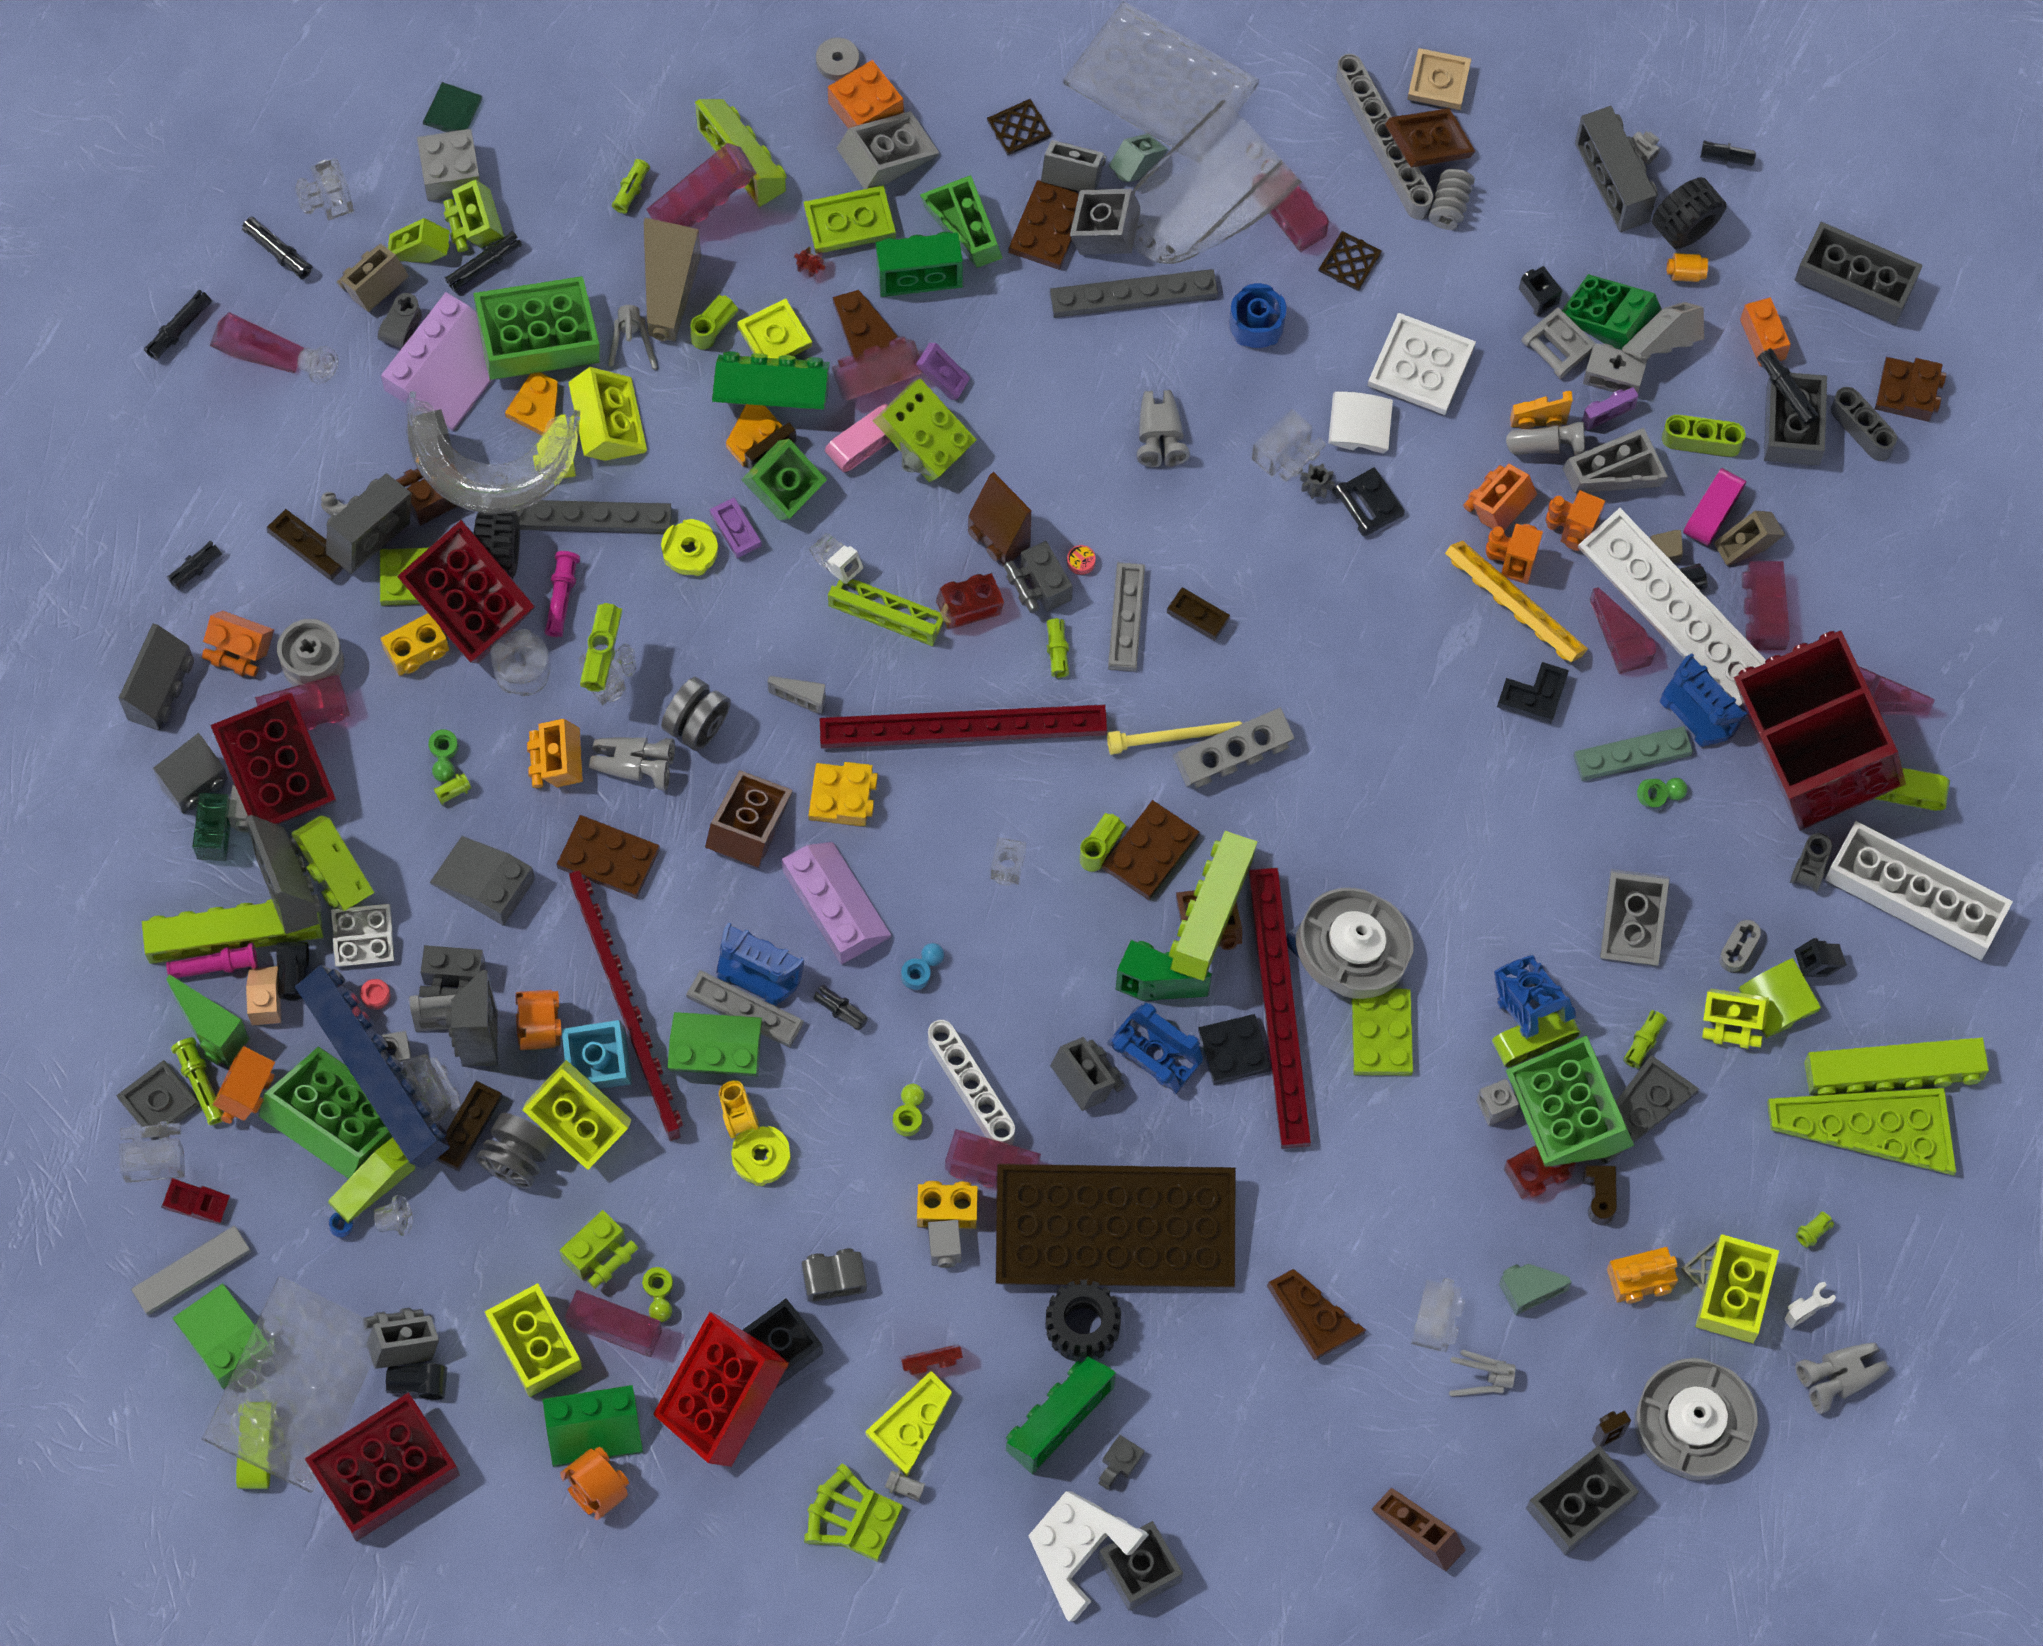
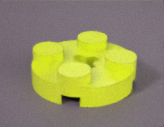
(692, 562)
(761, 1171)

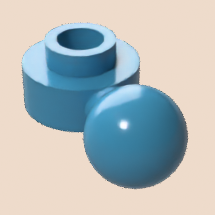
(931, 955)

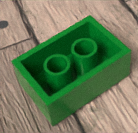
(919, 264)

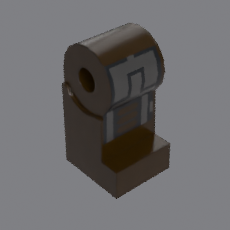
(1603, 1192)

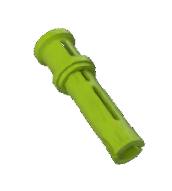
(194, 1069)

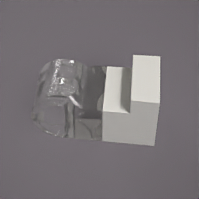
(835, 557)

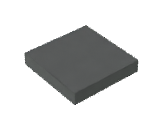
(158, 1097)

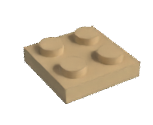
(1439, 79)

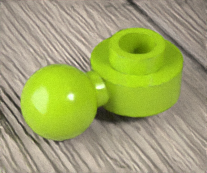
(912, 1096)
(659, 1308)

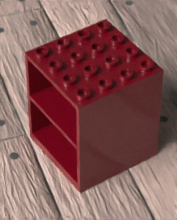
(1820, 729)

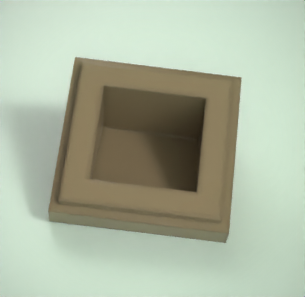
(1670, 544)

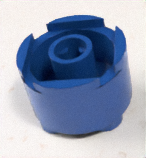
(1257, 316)

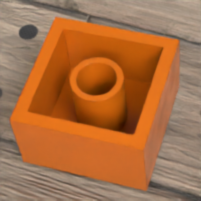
(864, 96)

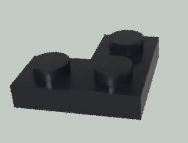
(1537, 700)

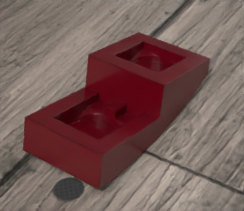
(195, 1202)

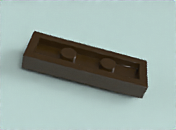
(304, 543)
(469, 1124)

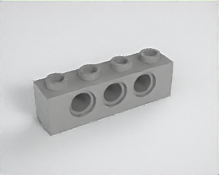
(1271, 724)

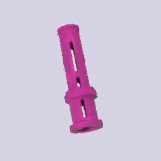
(562, 582)
(226, 960)

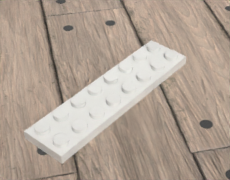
(1669, 600)

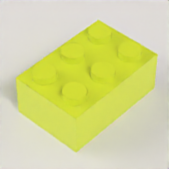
(577, 1114)
(1737, 1288)
(533, 1340)

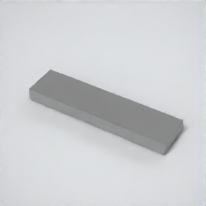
(1126, 617)
(735, 1002)
(191, 1270)

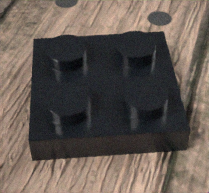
(1234, 1049)

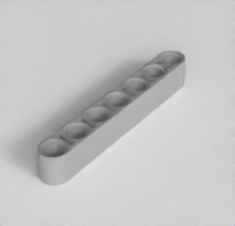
(1383, 147)

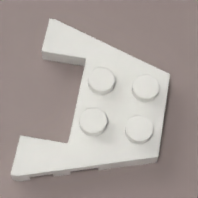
(1070, 1537)

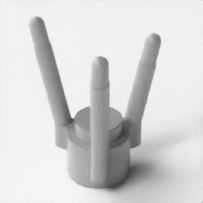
(629, 323)
(1499, 1373)

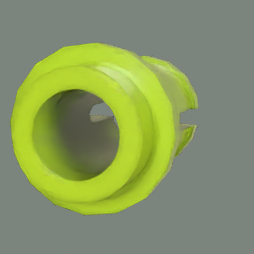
(452, 788)
(1809, 1234)

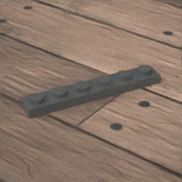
(1133, 293)
(596, 516)

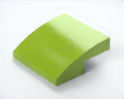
(1788, 996)

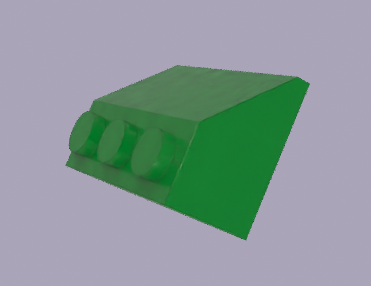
(592, 1421)

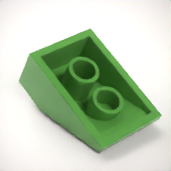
(216, 1029)
(216, 1331)

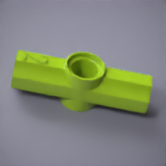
(603, 632)

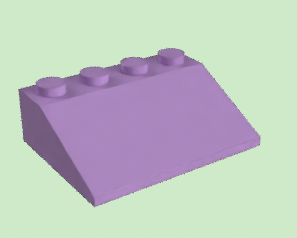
(442, 362)

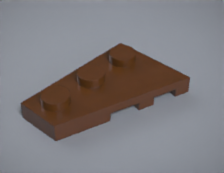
(1314, 1318)

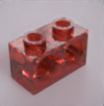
(972, 607)
(1531, 1161)

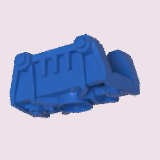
(1702, 703)
(758, 965)
(1516, 997)
(1160, 1035)

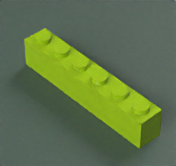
(1213, 905)
(218, 928)
(1896, 1066)

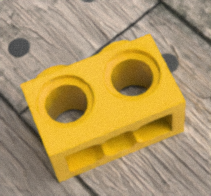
(410, 638)
(947, 1210)

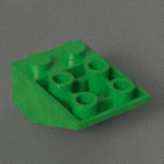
(1611, 310)
(1148, 976)

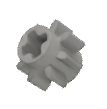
(1646, 146)

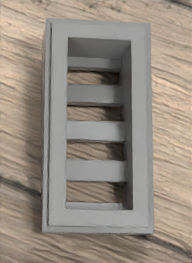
(802, 693)

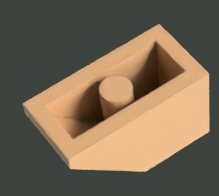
(262, 996)

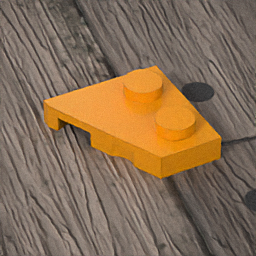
(534, 403)
(1541, 412)
(750, 429)

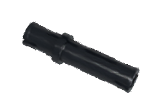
(284, 254)
(493, 254)
(170, 332)
(1781, 378)

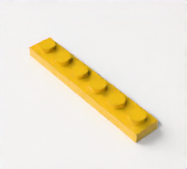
(1521, 605)

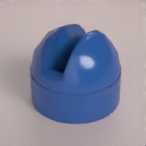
(334, 1223)

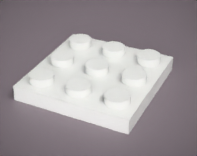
(1421, 363)

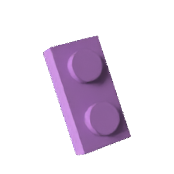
(943, 371)
(1614, 406)
(735, 527)

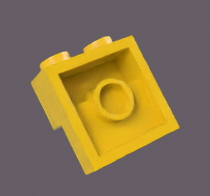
(842, 793)

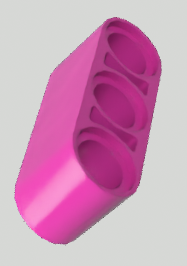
(1714, 507)

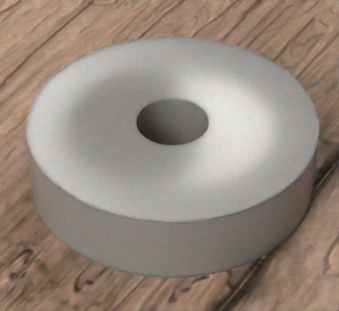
(835, 48)

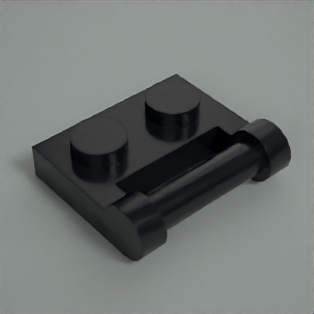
(1376, 498)

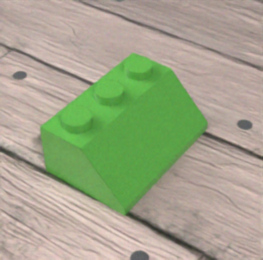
(715, 1044)

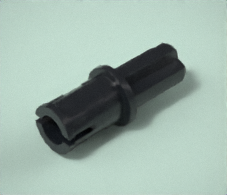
(1727, 153)
(841, 1008)

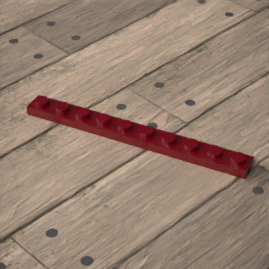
(963, 726)
(1279, 1008)
(630, 1015)

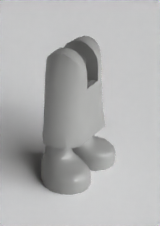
(1157, 421)
(1547, 439)
(631, 759)
(1844, 1371)

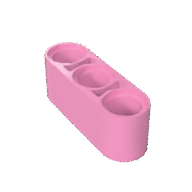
(857, 442)

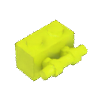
(1737, 1010)

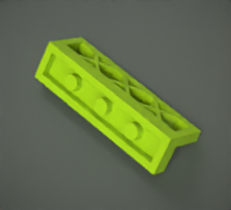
(886, 615)

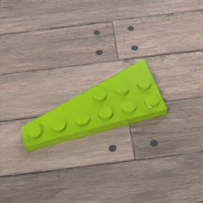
(1886, 1124)

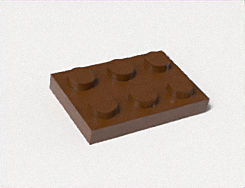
(1430, 137)
(1045, 225)
(1150, 850)
(608, 856)

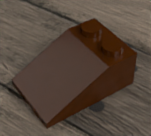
(1000, 521)
(748, 818)

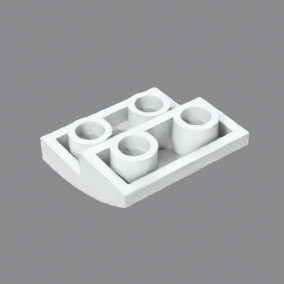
(1360, 421)
(362, 935)

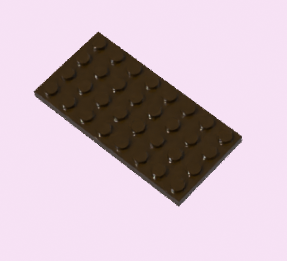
(1115, 1225)

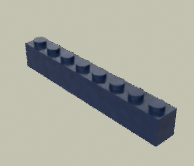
(373, 1067)

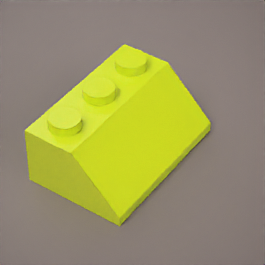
(608, 414)

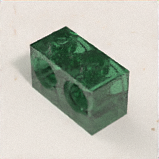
(212, 827)

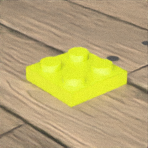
(775, 331)

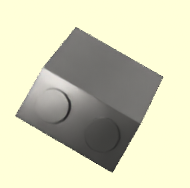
(189, 772)

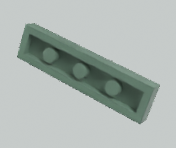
(1633, 753)

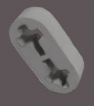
(1734, 943)

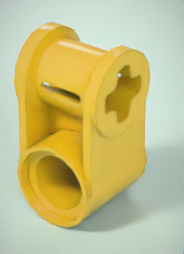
(737, 1108)

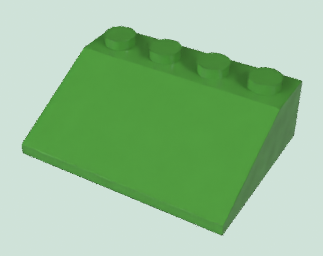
(536, 328)
(1569, 1105)
(325, 1113)

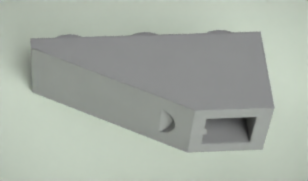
(1670, 328)

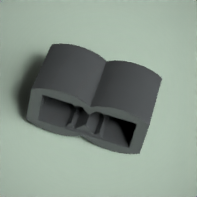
(834, 1275)

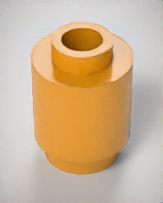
(1687, 267)

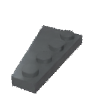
(1651, 1098)

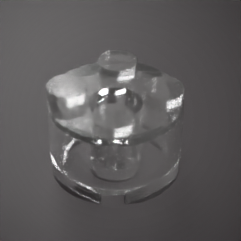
(506, 661)

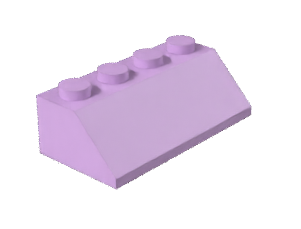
(834, 900)

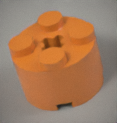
(537, 1019)
(595, 1483)

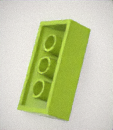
(721, 126)

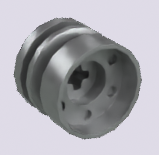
(514, 1151)

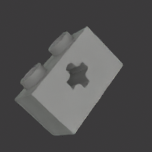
(1601, 371)

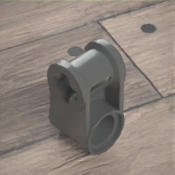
(400, 325)
(1811, 866)

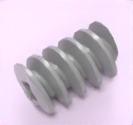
(1451, 198)

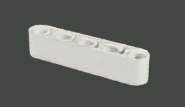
(970, 1071)

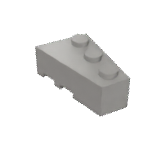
(1617, 465)

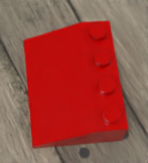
(720, 1390)

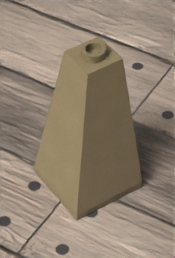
(670, 270)

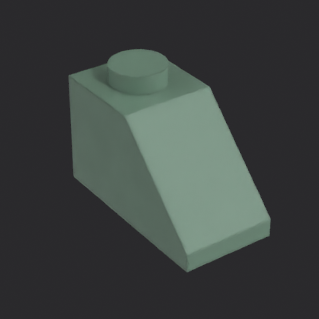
(1137, 157)
(1531, 1286)

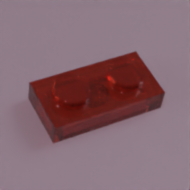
(918, 1362)

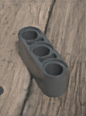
(1864, 435)

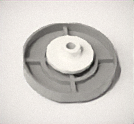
(1354, 943)
(1689, 1444)

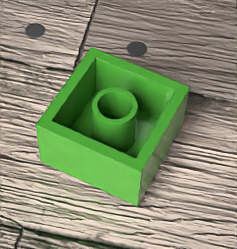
(784, 479)

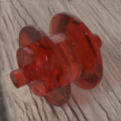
(810, 262)

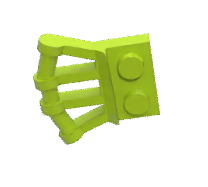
(870, 1525)

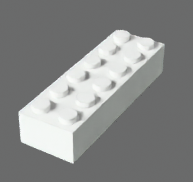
(1918, 890)

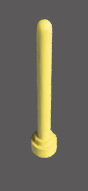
(1120, 741)

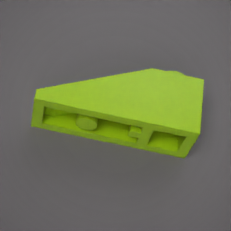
(371, 1180)

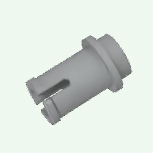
(904, 1485)

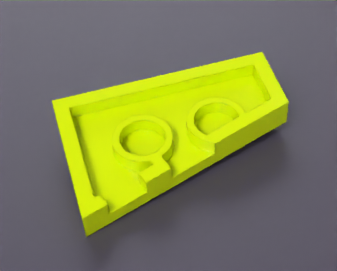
(910, 1421)

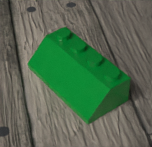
(771, 381)
(1060, 1414)

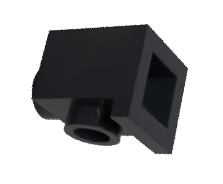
(1541, 281)
(1819, 958)

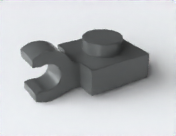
(1121, 1459)

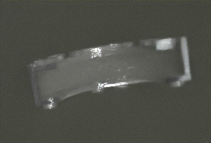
(490, 486)

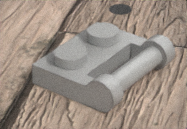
(1564, 336)
(429, 1012)

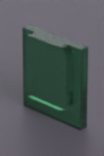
(452, 108)

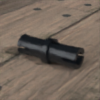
(194, 565)

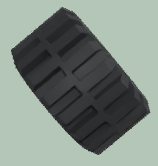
(1689, 213)
(500, 537)
(1083, 1297)

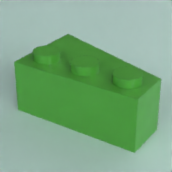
(960, 210)

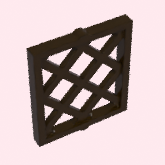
(1012, 111)
(1340, 276)

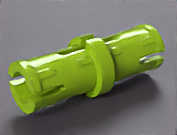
(638, 173)
(1057, 648)
(1645, 1039)

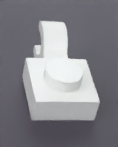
(1803, 1309)

